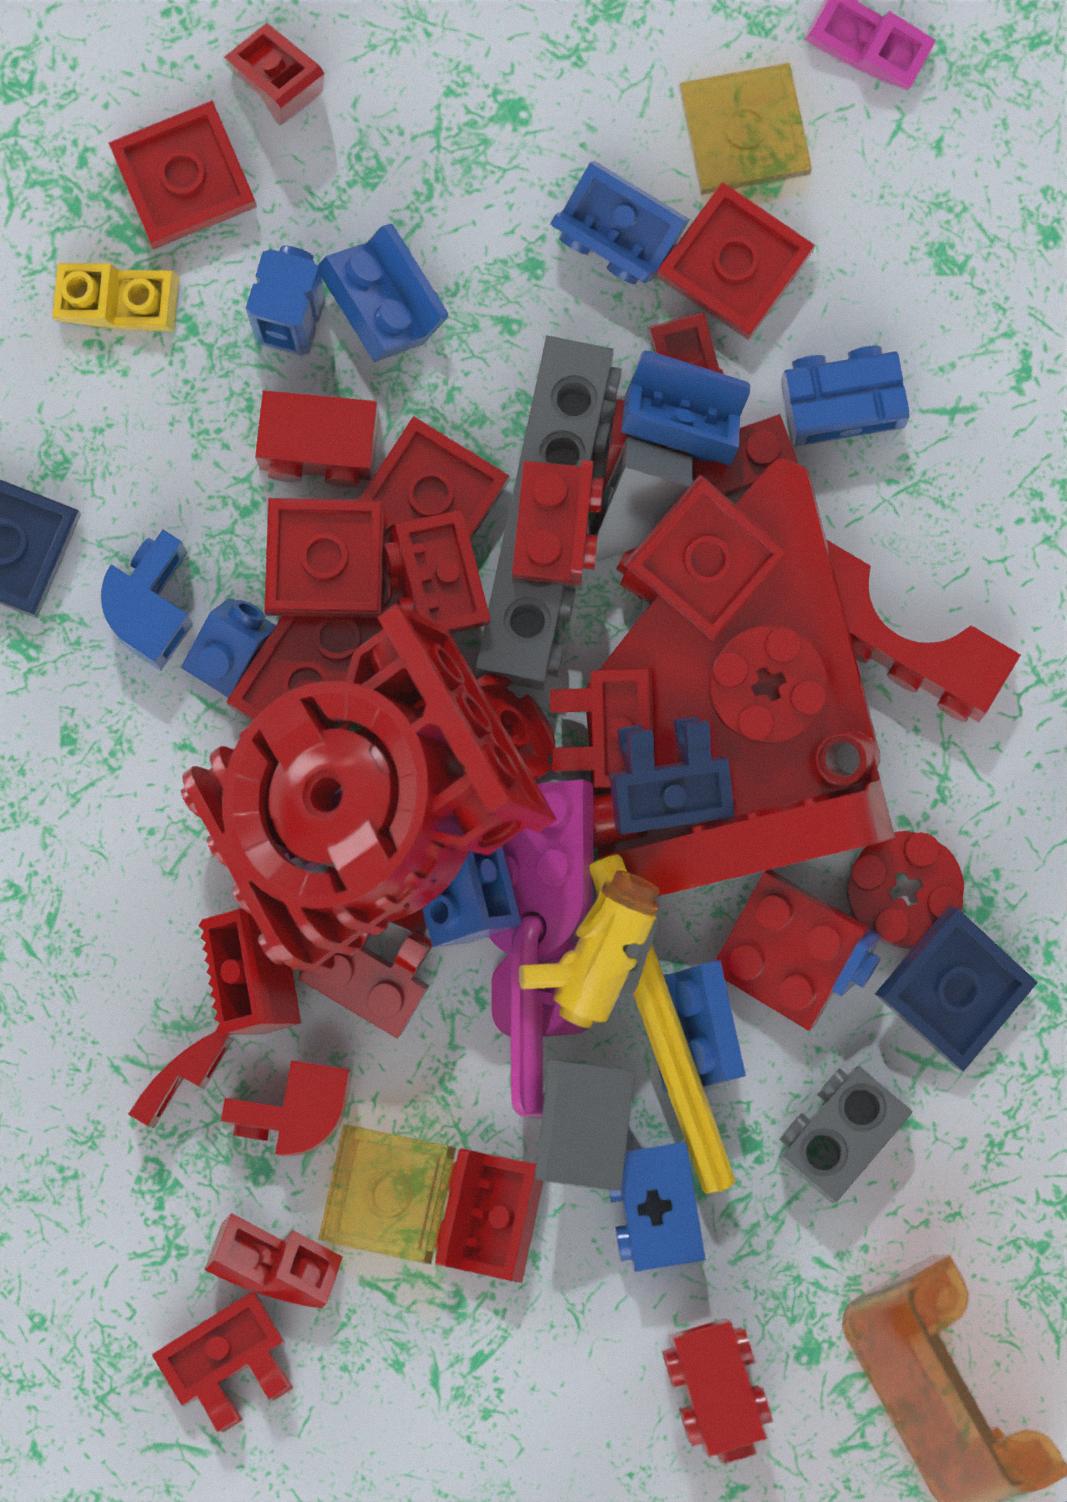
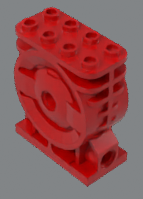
(452, 794)

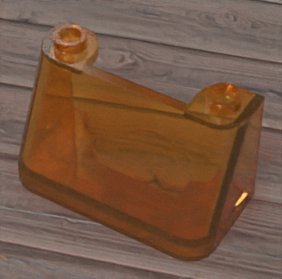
(926, 1398)

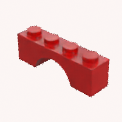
(959, 671)

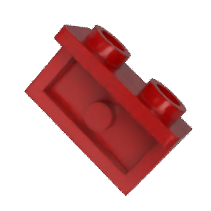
(489, 1215)

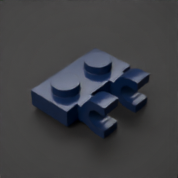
(672, 793)

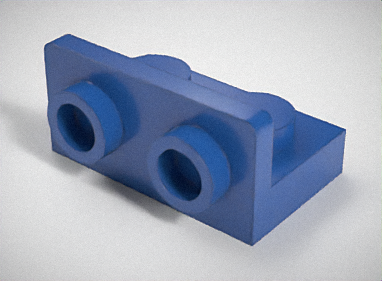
(384, 294)
(707, 1022)

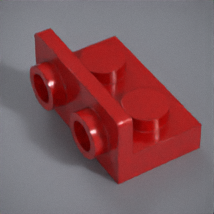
(553, 522)
(438, 571)

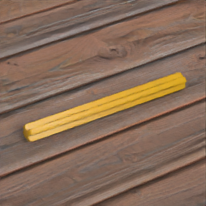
(675, 1061)

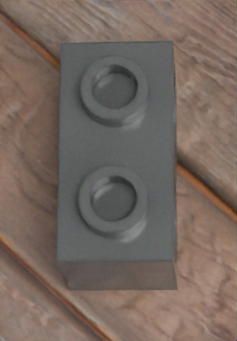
(854, 1143)

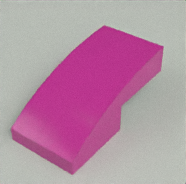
(870, 42)

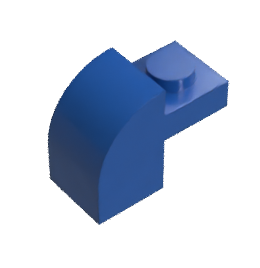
(133, 606)

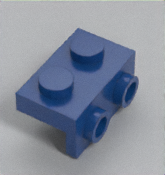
(619, 224)
(685, 407)

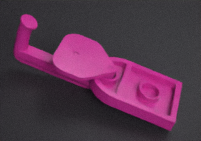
(553, 881)

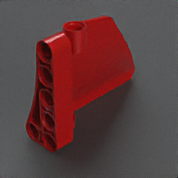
(787, 794)

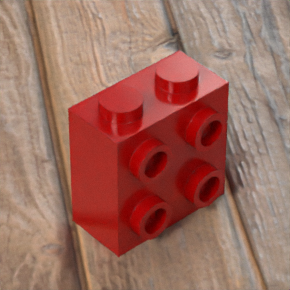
(723, 1406)

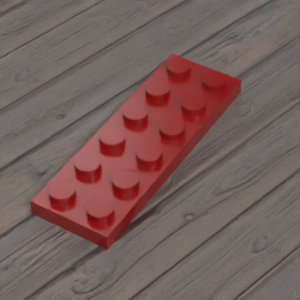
(417, 480)

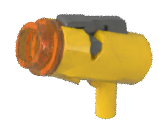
(607, 954)

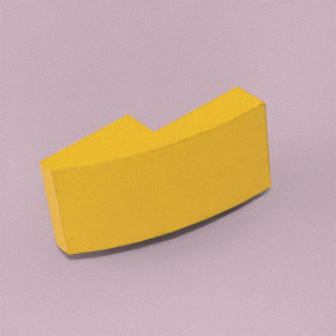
(115, 298)

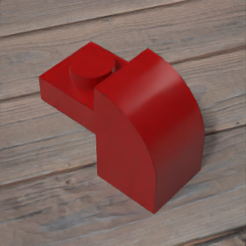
(310, 1113)

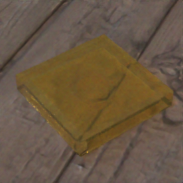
(745, 128)
(387, 1194)

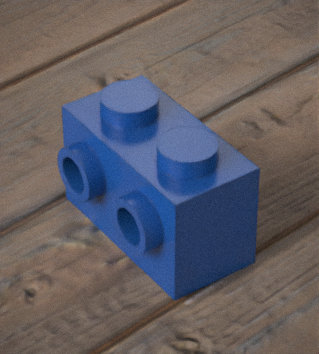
(474, 903)

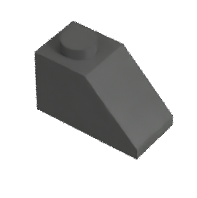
(638, 495)

